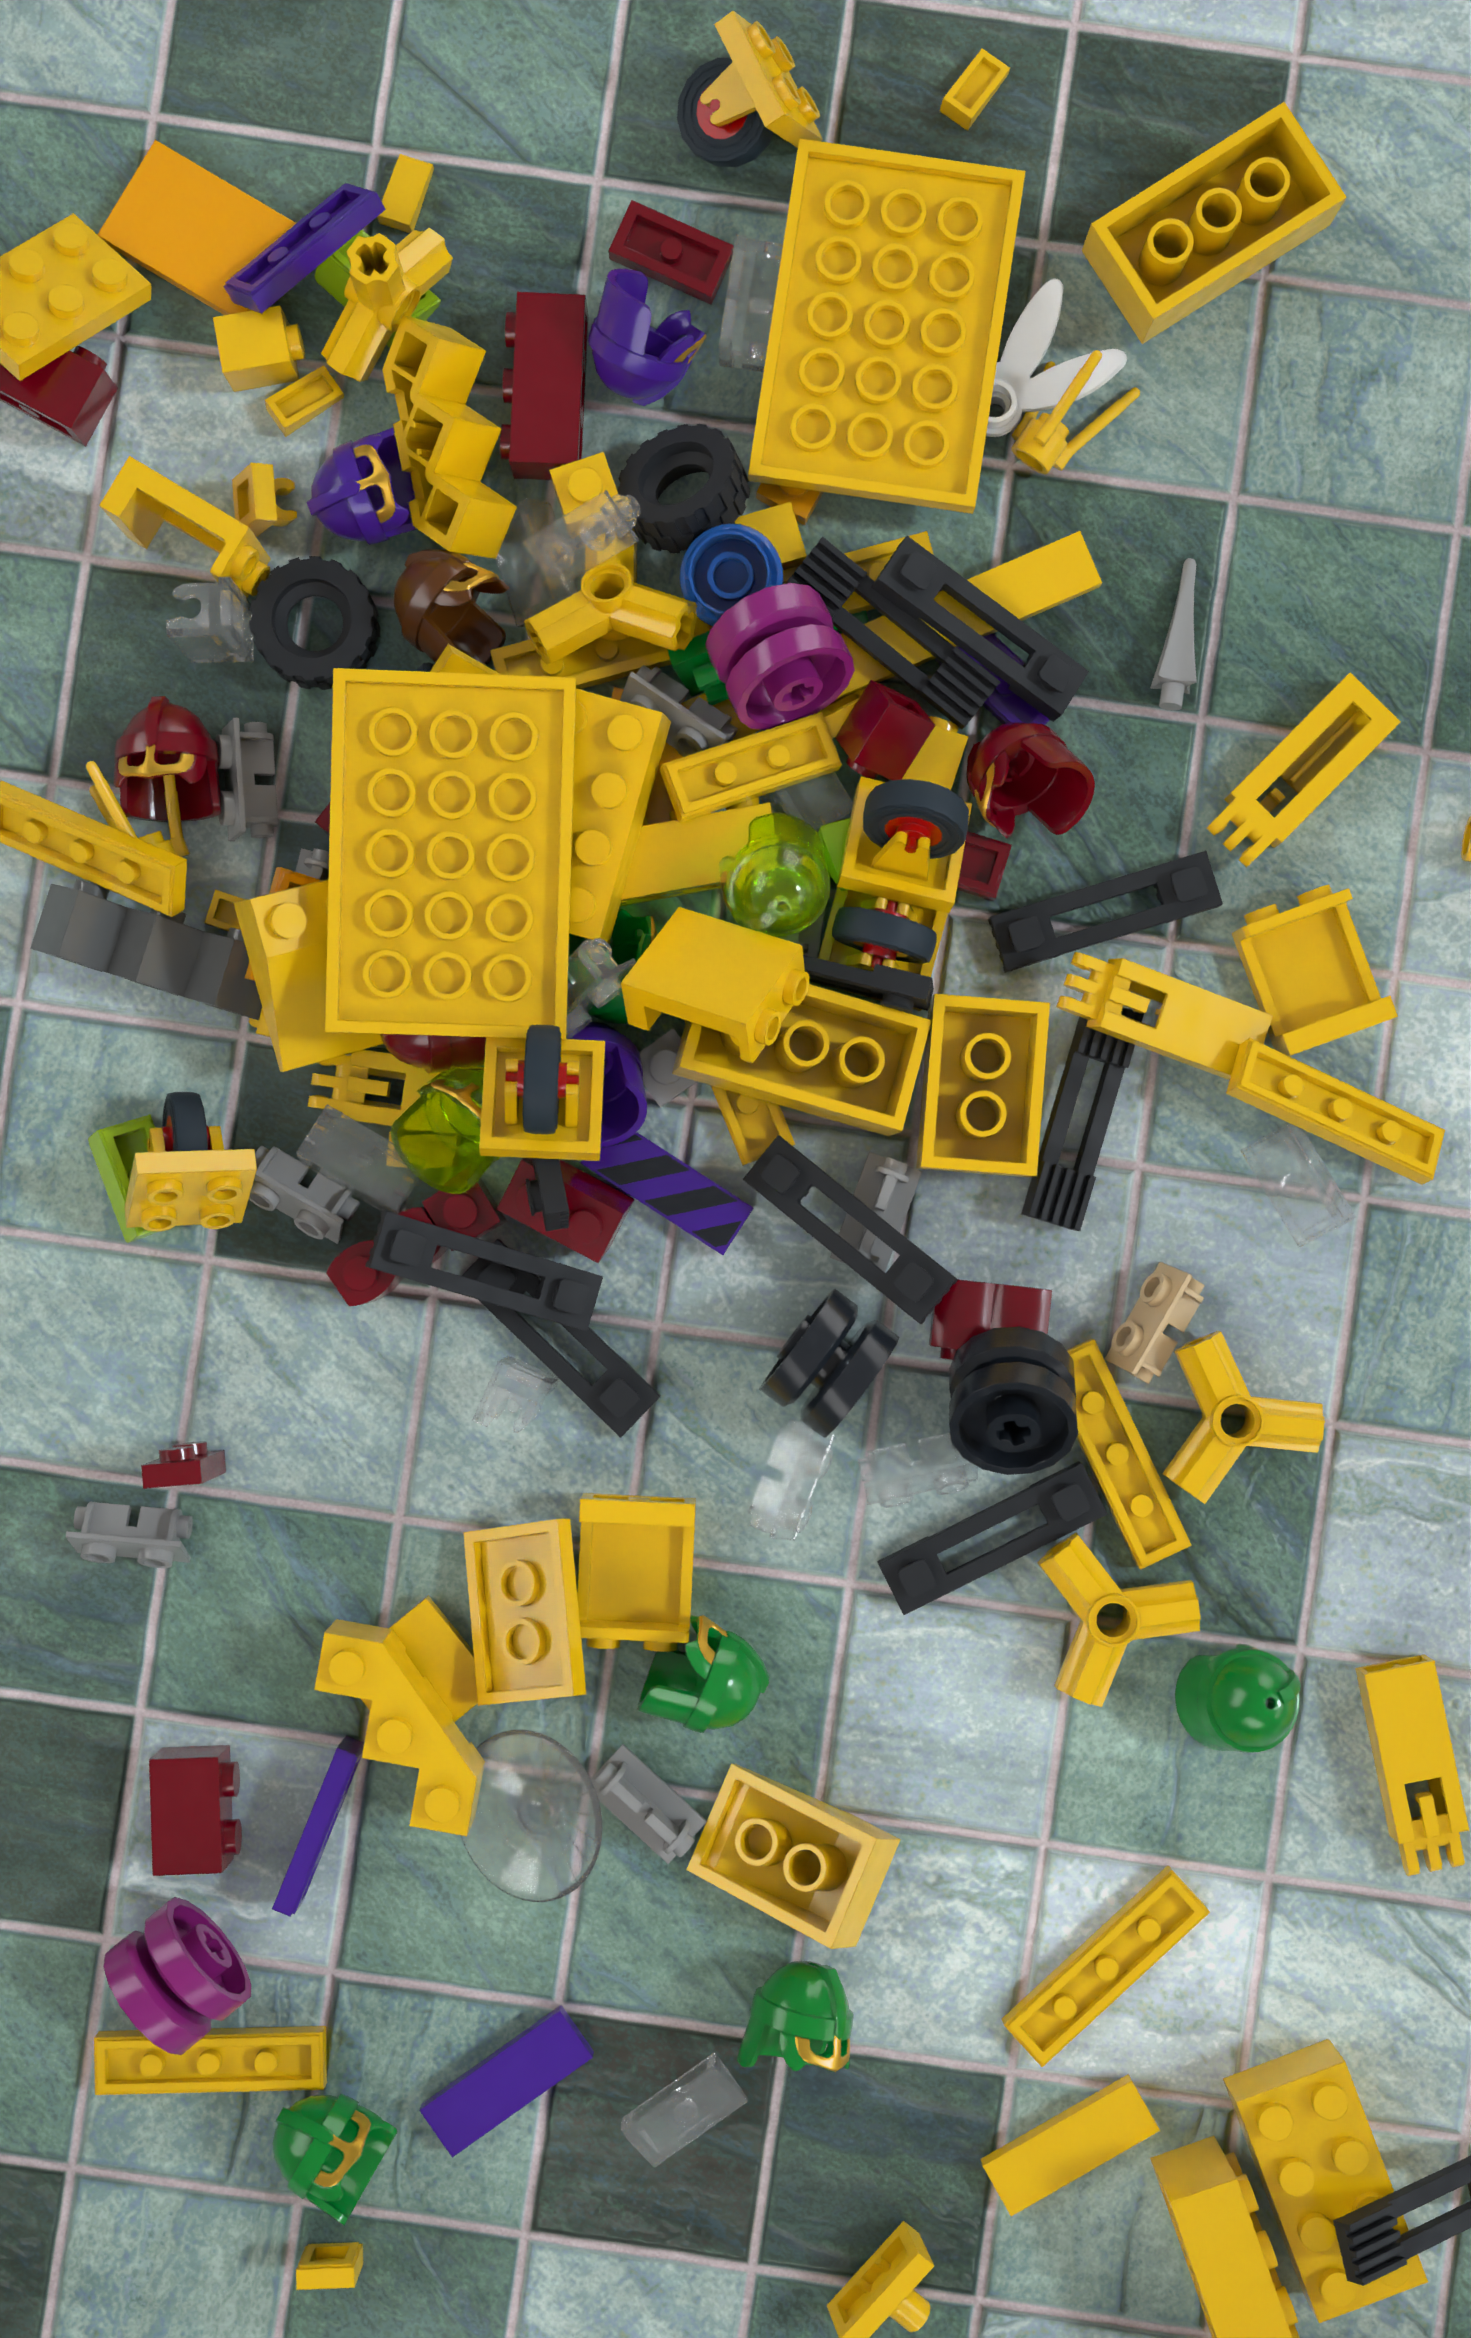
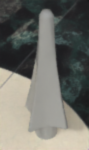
(1177, 662)

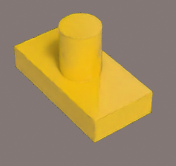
(885, 2288)

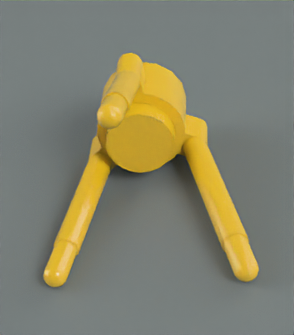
(1042, 441)
(117, 819)

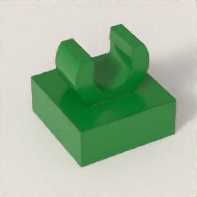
(697, 670)

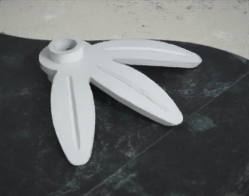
(1022, 354)

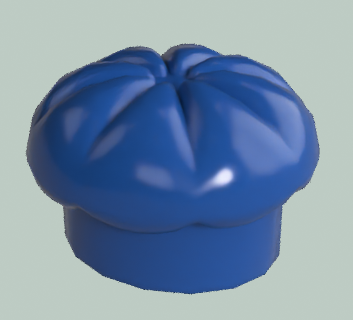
(726, 567)

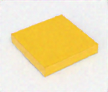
(439, 1655)

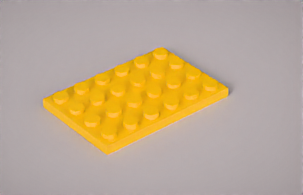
(886, 326)
(449, 853)

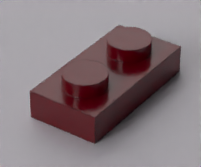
(671, 252)
(183, 1465)

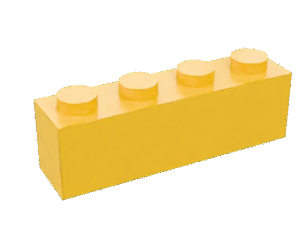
(686, 855)

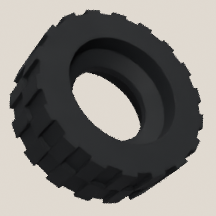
(670, 458)
(299, 581)

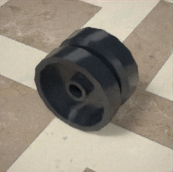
(822, 1358)
(1012, 1401)

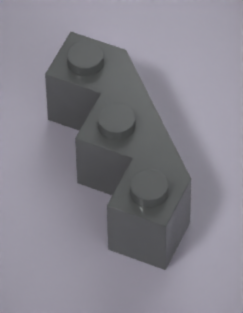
(147, 948)

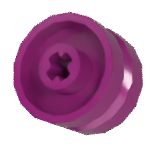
(779, 656)
(177, 1976)

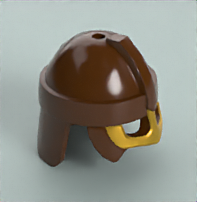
(439, 605)

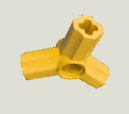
(381, 288)
(612, 609)
(1268, 1421)
(1087, 1588)

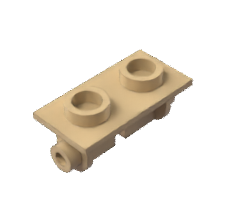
(1164, 1299)

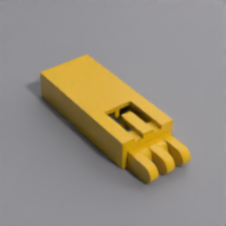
(1311, 761)
(1190, 1025)
(352, 1084)
(1411, 1746)

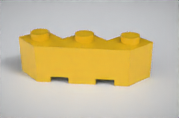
(444, 439)
(405, 1722)

